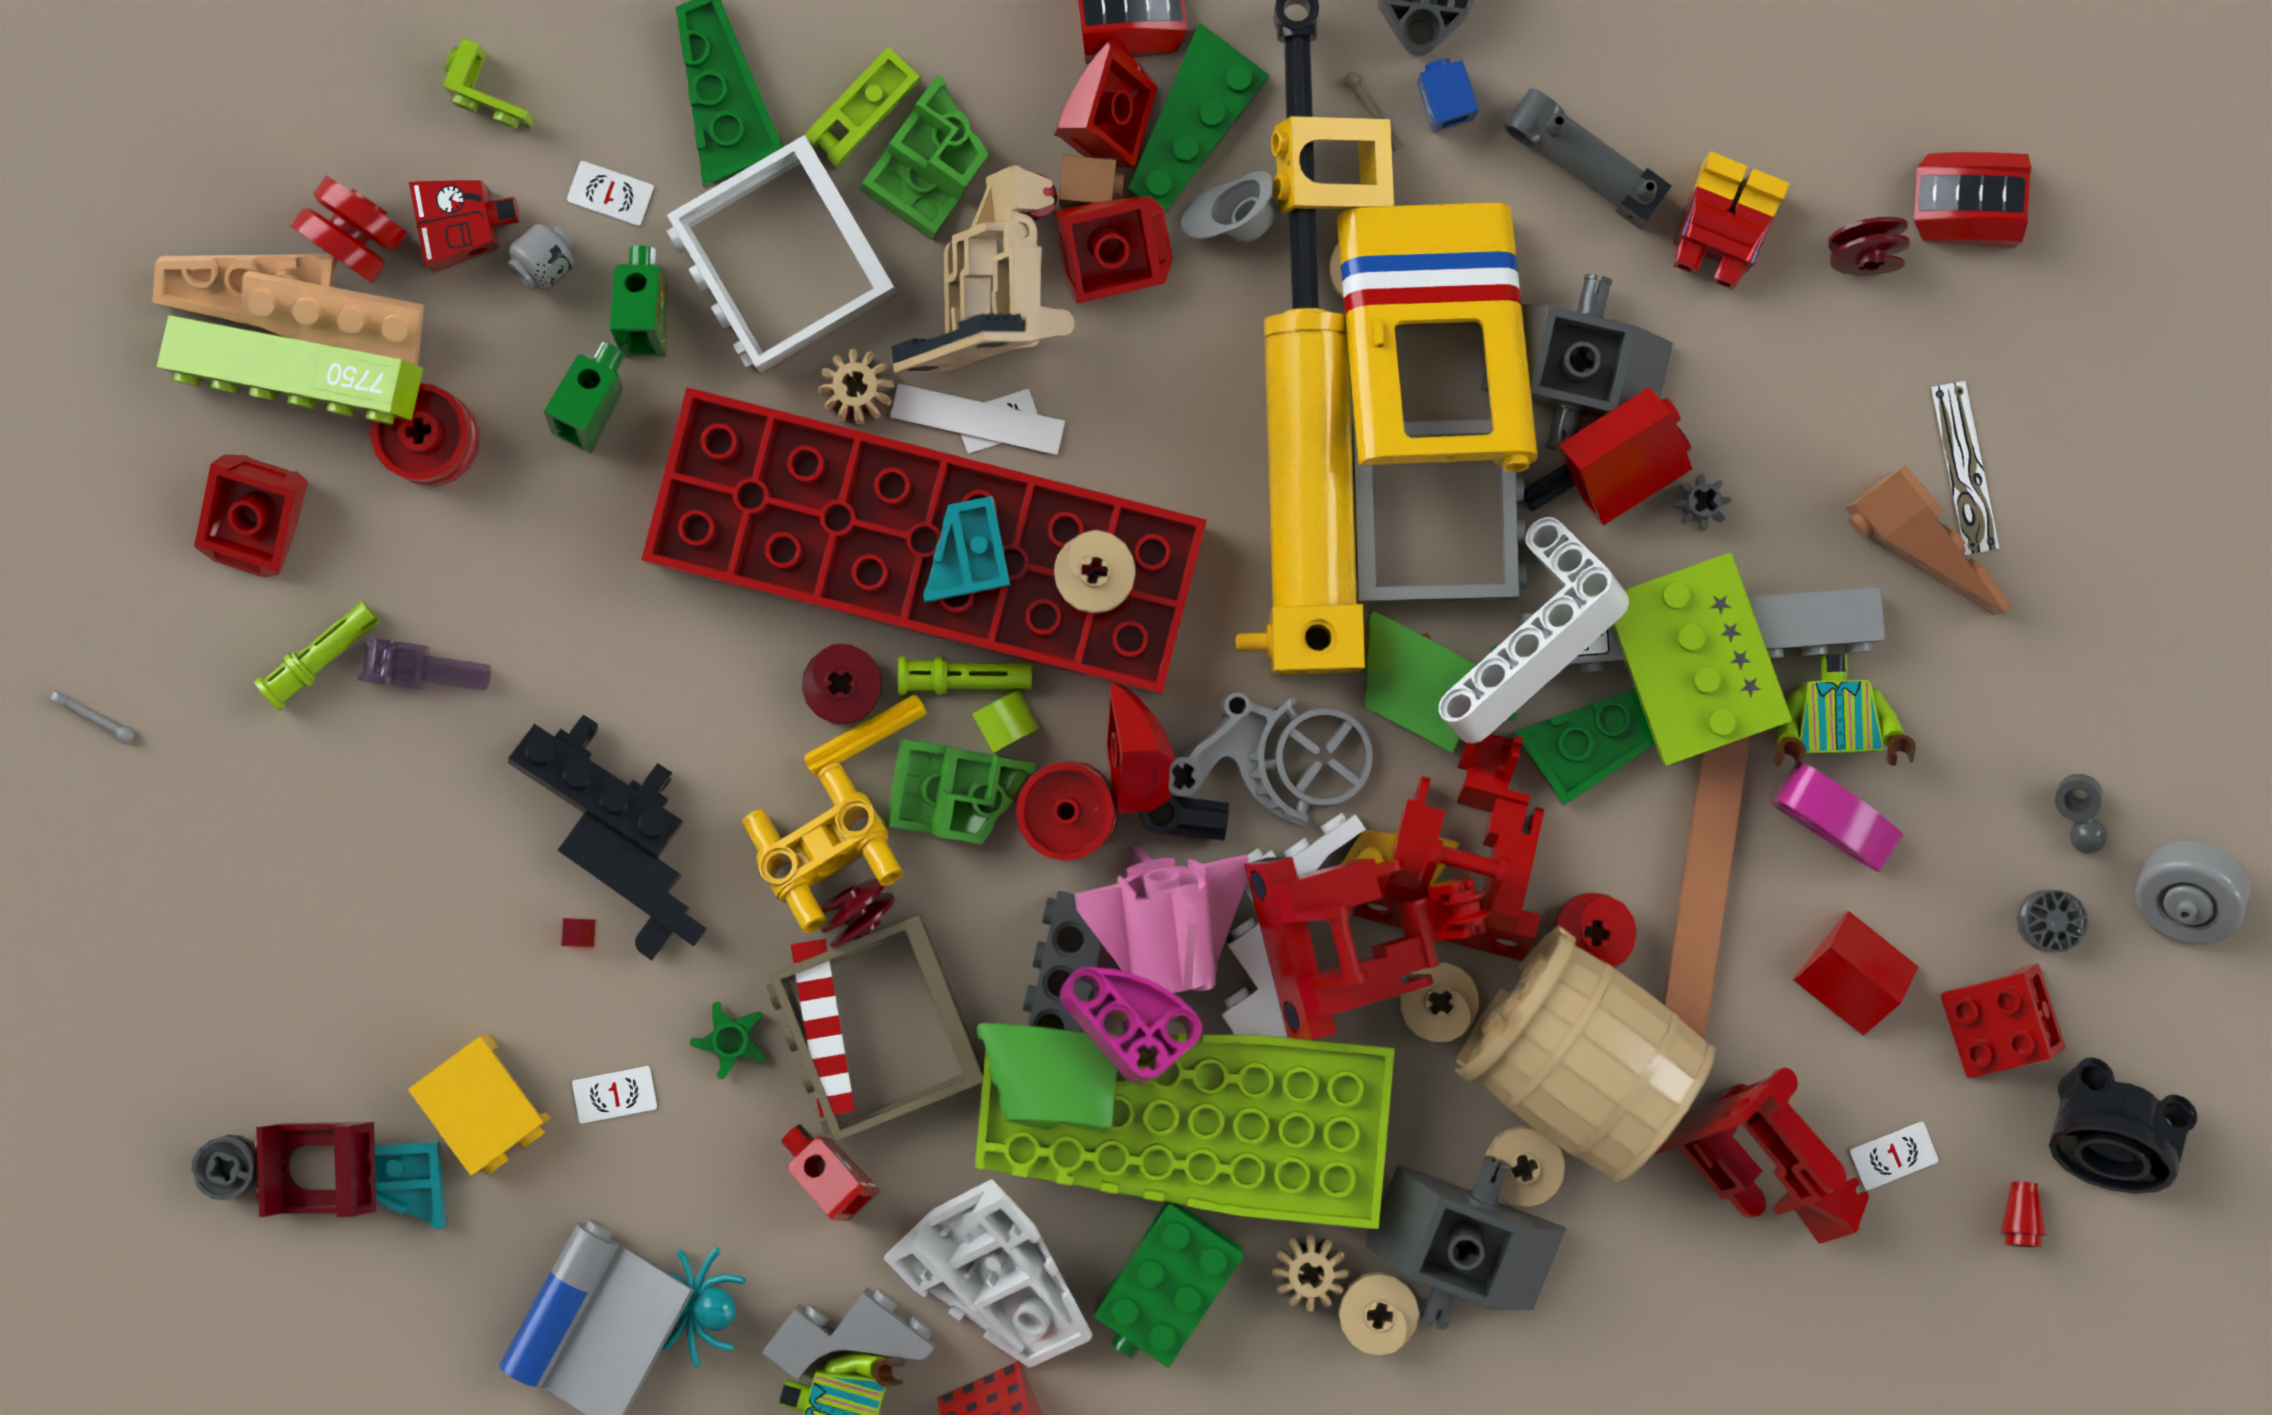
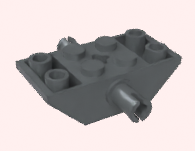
(1619, 357)
(1428, 1218)

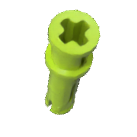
(301, 667)
(940, 675)

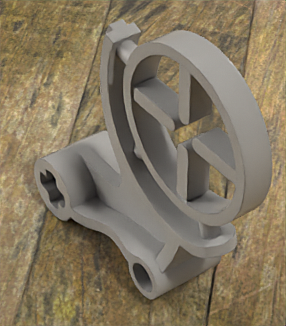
(1244, 740)

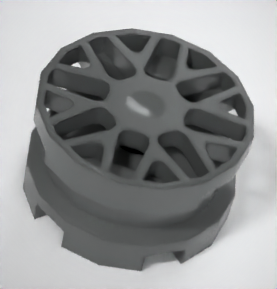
(2051, 920)
(225, 1167)

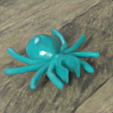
(706, 1308)

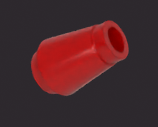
(2023, 1216)

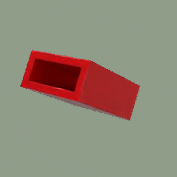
(1627, 455)

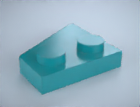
(968, 552)
(412, 1180)

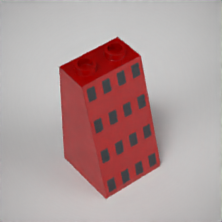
(997, 1393)

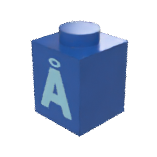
(1447, 94)

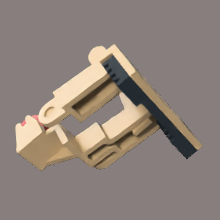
(970, 260)

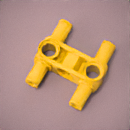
(822, 847)

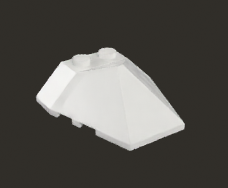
(995, 1271)

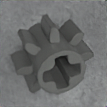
(1689, 501)

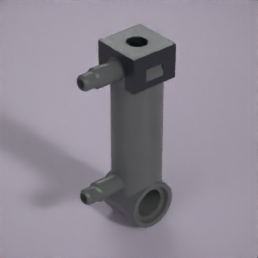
(1545, 128)

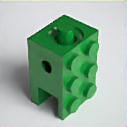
(1167, 1283)

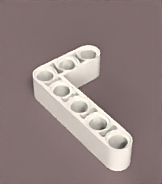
(1545, 642)

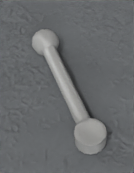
(124, 734)

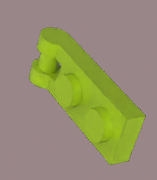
(863, 106)

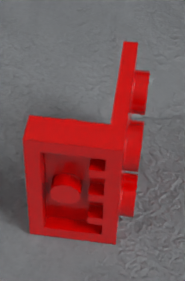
(2003, 1022)

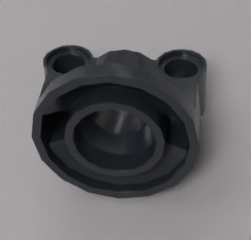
(2118, 1131)

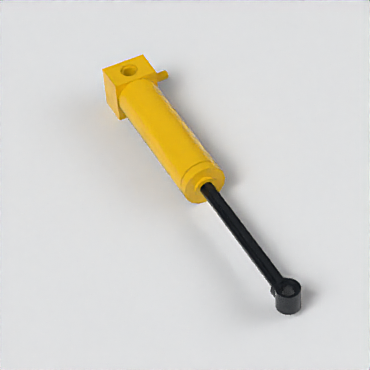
(1308, 436)

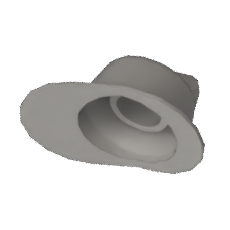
(1237, 209)

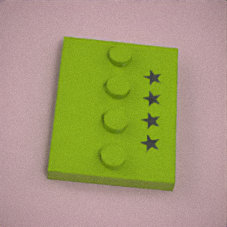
(1699, 660)

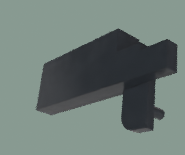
(635, 878)

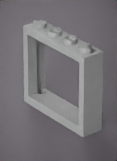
(1512, 529)

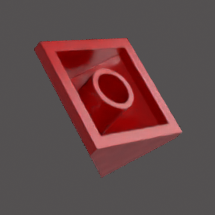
(1857, 974)

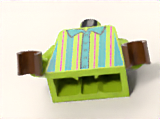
(1840, 718)
(844, 1386)

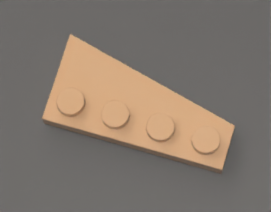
(214, 282)
(333, 316)

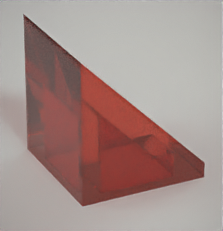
(578, 932)

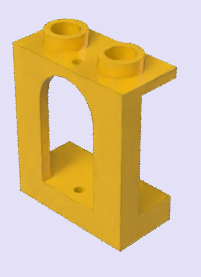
(1295, 190)

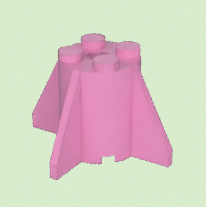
(1167, 918)

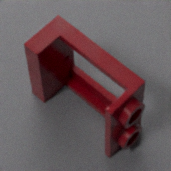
(353, 1169)

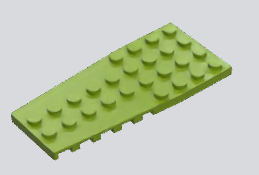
(1225, 1130)

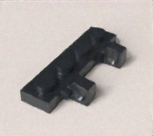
(566, 770)

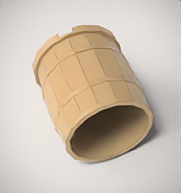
(1587, 1057)

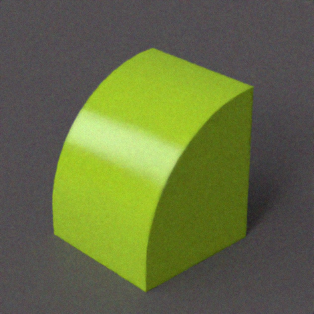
(1006, 721)

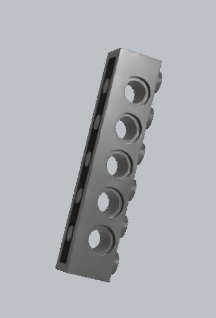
(1051, 957)

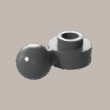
(2087, 833)

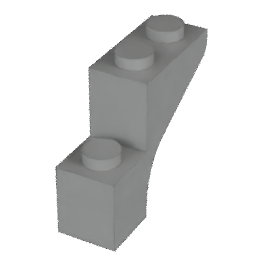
(868, 1327)

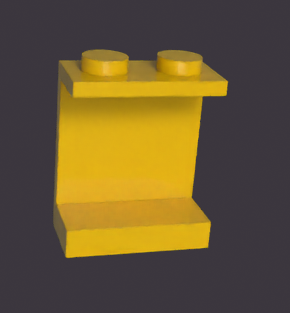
(478, 1107)

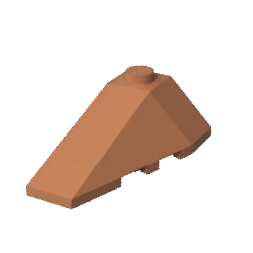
(1904, 520)

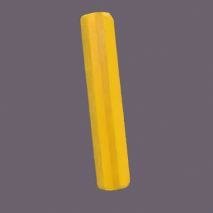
(866, 734)

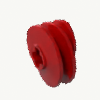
(1610, 915)

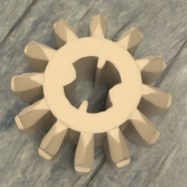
(842, 395)
(1315, 1258)

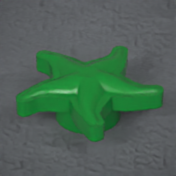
(730, 1039)

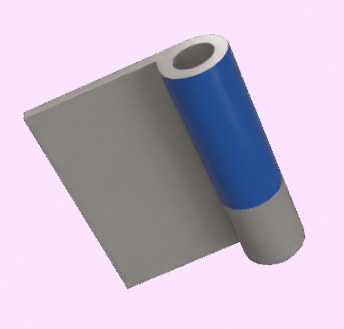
(596, 1324)

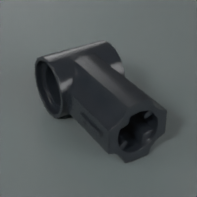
(1192, 819)

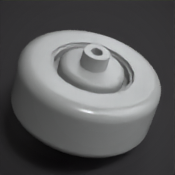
(2192, 892)

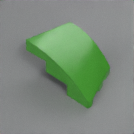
(927, 162)
(1409, 679)
(952, 790)
(1050, 1076)

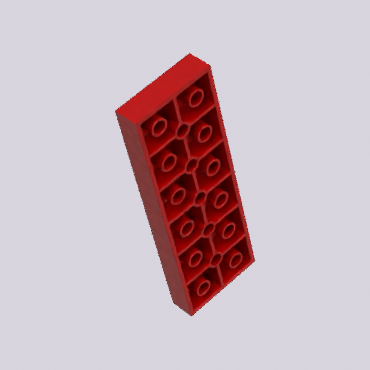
(857, 525)

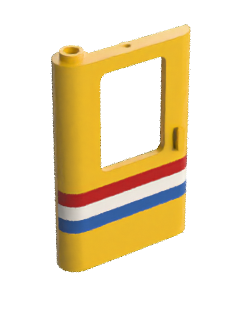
(1434, 269)

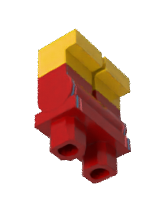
(1723, 234)

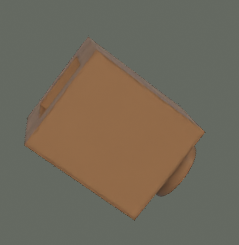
(1089, 181)

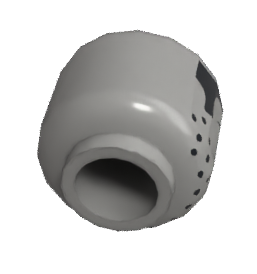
(541, 256)

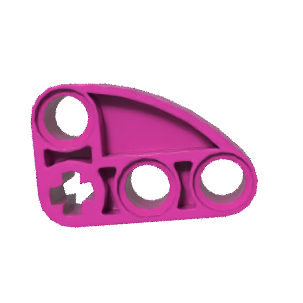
(1837, 816)
(1145, 1014)

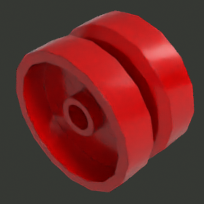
(350, 228)
(443, 453)
(1041, 803)

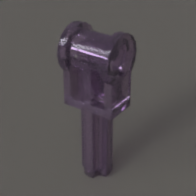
(411, 665)

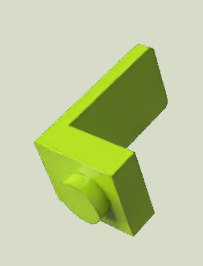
(463, 70)

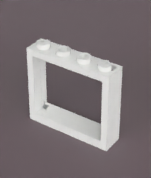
(706, 277)

